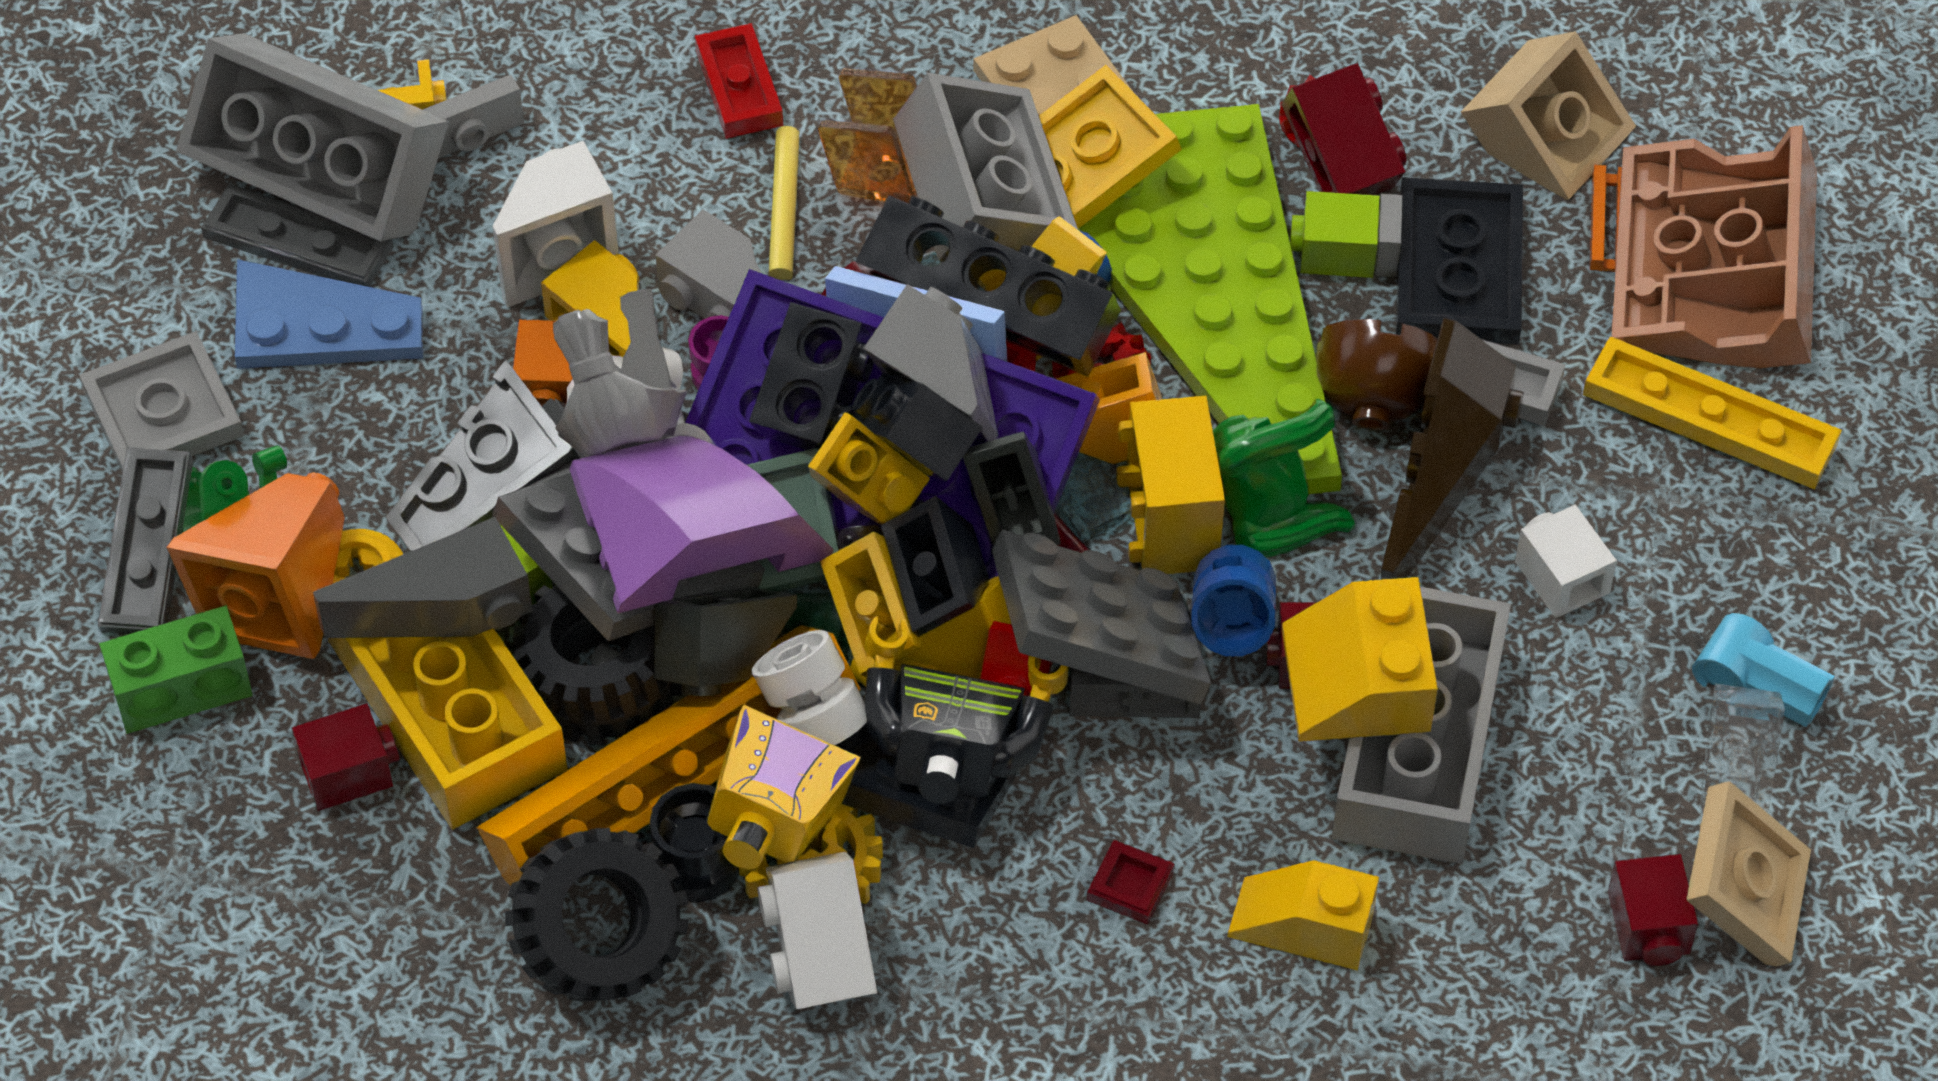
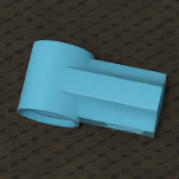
(1745, 656)

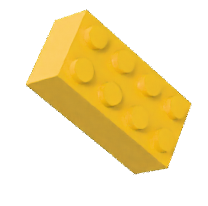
(459, 717)

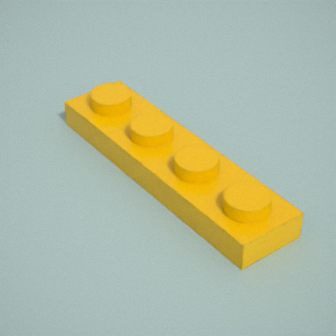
(1712, 412)

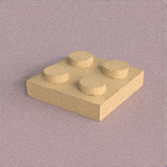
(1046, 62)
(1749, 874)

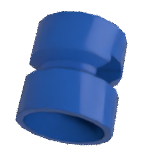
(1234, 600)

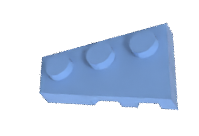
(320, 320)

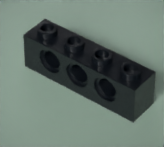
(1067, 337)

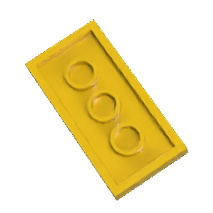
(1101, 147)

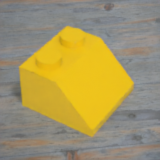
(1362, 662)

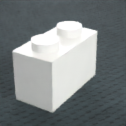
(818, 930)

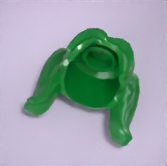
(1268, 481)

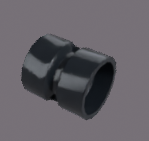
(689, 843)

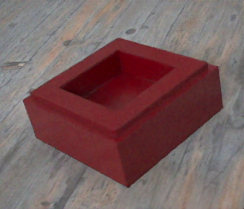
(1130, 882)

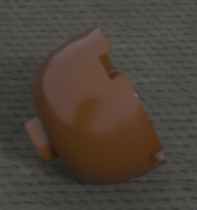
(1374, 372)

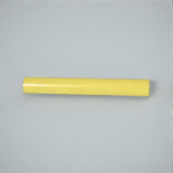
(784, 203)

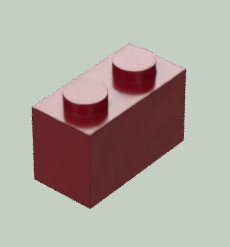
(1344, 133)

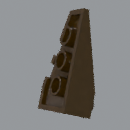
(1463, 421)

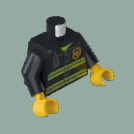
(952, 728)

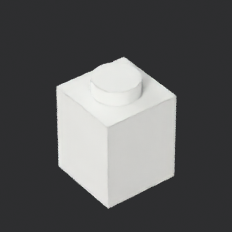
(1565, 560)

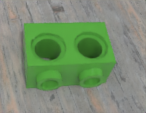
(176, 669)

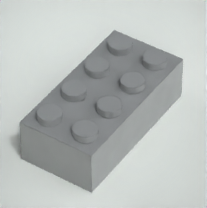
(312, 136)
(1421, 787)

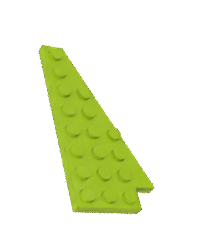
(1214, 277)

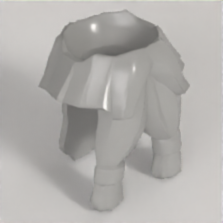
(612, 404)

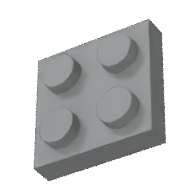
(162, 400)

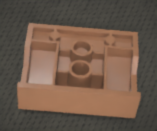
(1717, 252)

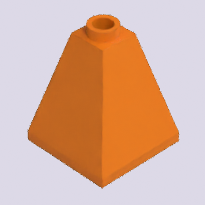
(266, 561)

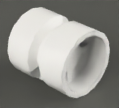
(807, 685)

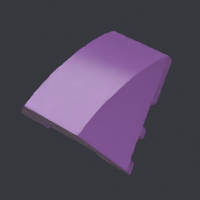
(683, 513)

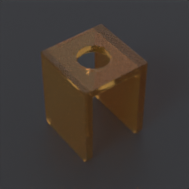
(868, 153)

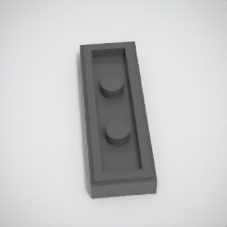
(294, 237)
(146, 520)

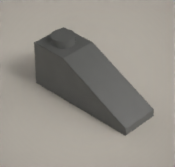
(434, 591)

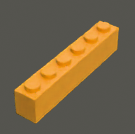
(631, 774)

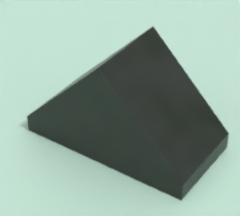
(1011, 487)

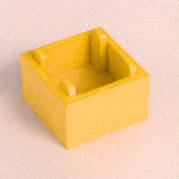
(1172, 483)

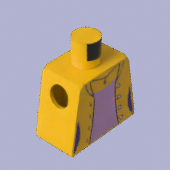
(776, 789)

